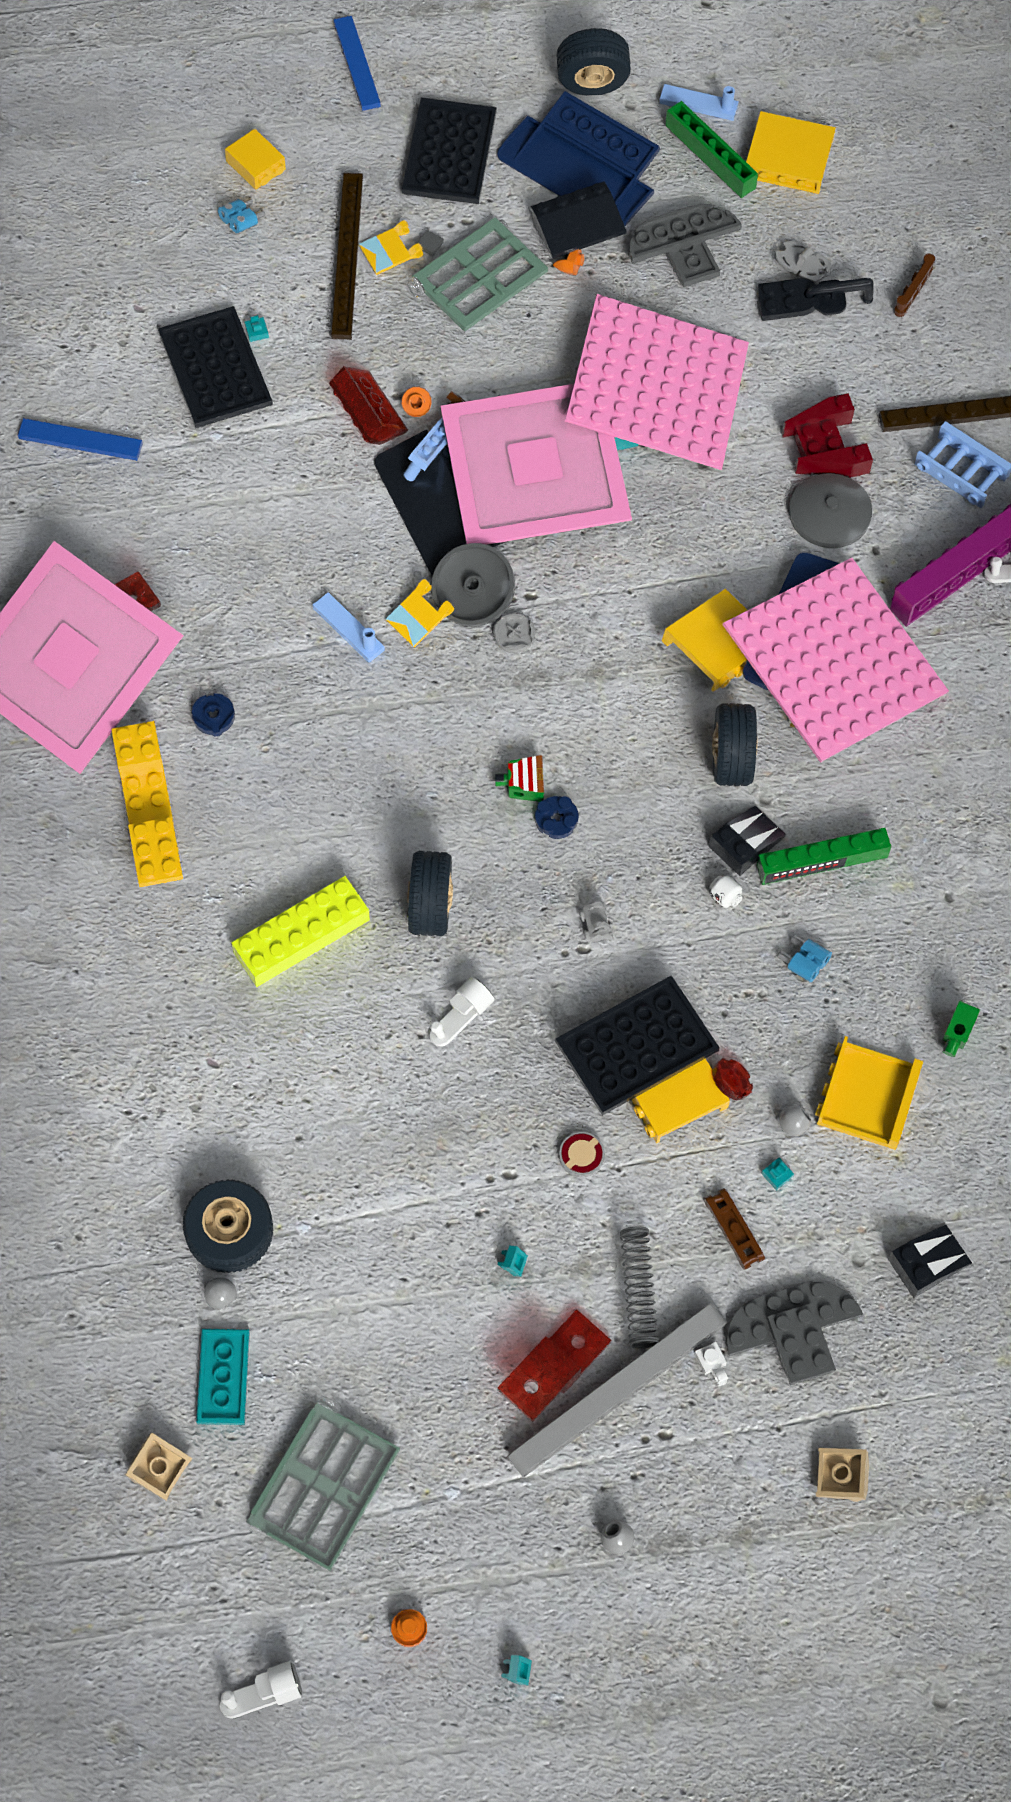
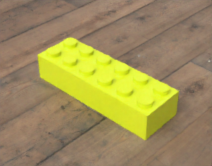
(300, 931)

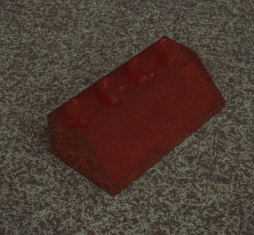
(367, 405)

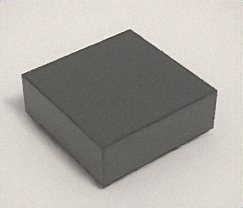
(430, 242)

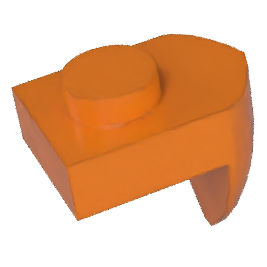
(572, 264)

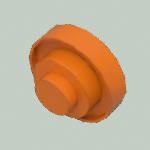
(416, 401)
(409, 1628)

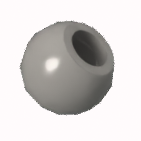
(794, 1120)
(220, 1293)
(617, 1537)

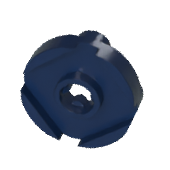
(212, 703)
(561, 806)

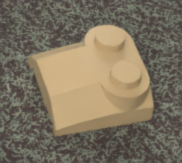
(157, 1466)
(843, 1474)

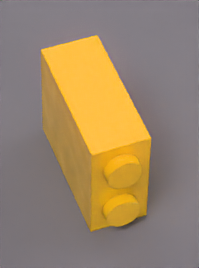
(255, 159)

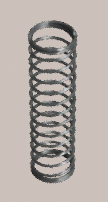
(624, 1234)

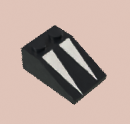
(745, 838)
(928, 1260)

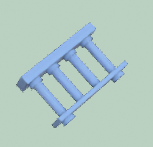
(973, 450)

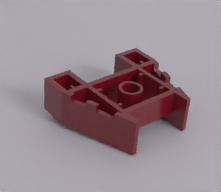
(821, 442)

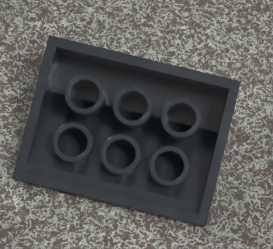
(578, 219)

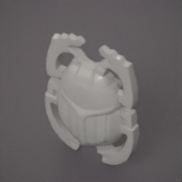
(802, 259)

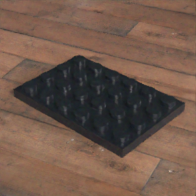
(449, 150)
(215, 367)
(637, 1045)

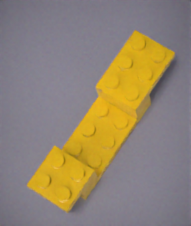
(147, 804)

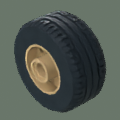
(593, 62)
(734, 744)
(430, 893)
(232, 1246)

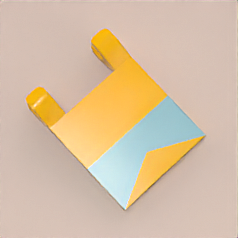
(388, 249)
(416, 617)

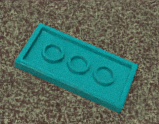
(223, 1377)

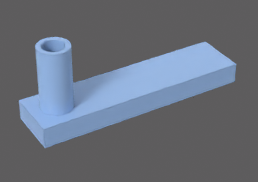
(716, 106)
(426, 450)
(348, 627)

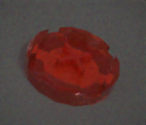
(732, 1079)

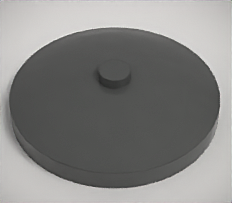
(830, 510)
(475, 582)

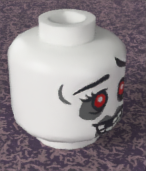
(726, 891)

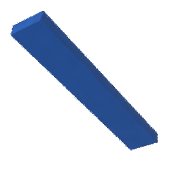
(357, 63)
(80, 439)

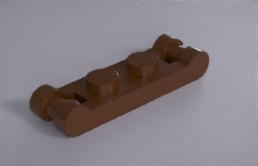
(911, 291)
(734, 1228)

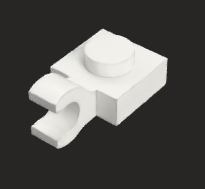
(712, 1361)

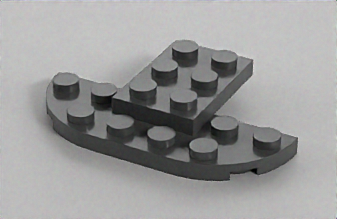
(683, 239)
(795, 1324)

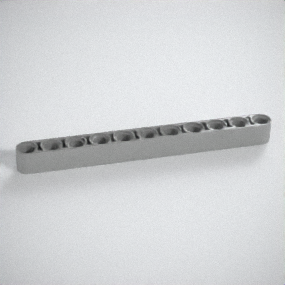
(617, 1390)

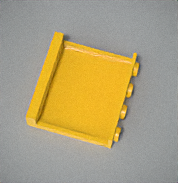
(790, 151)
(706, 640)
(868, 1094)
(679, 1100)

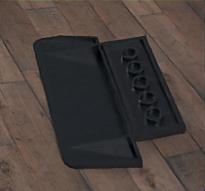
(426, 504)

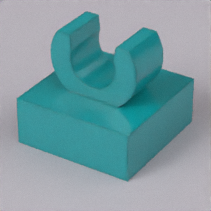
(256, 329)
(777, 1173)
(514, 1260)
(518, 1670)

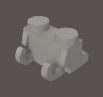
(597, 922)

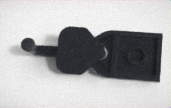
(803, 296)

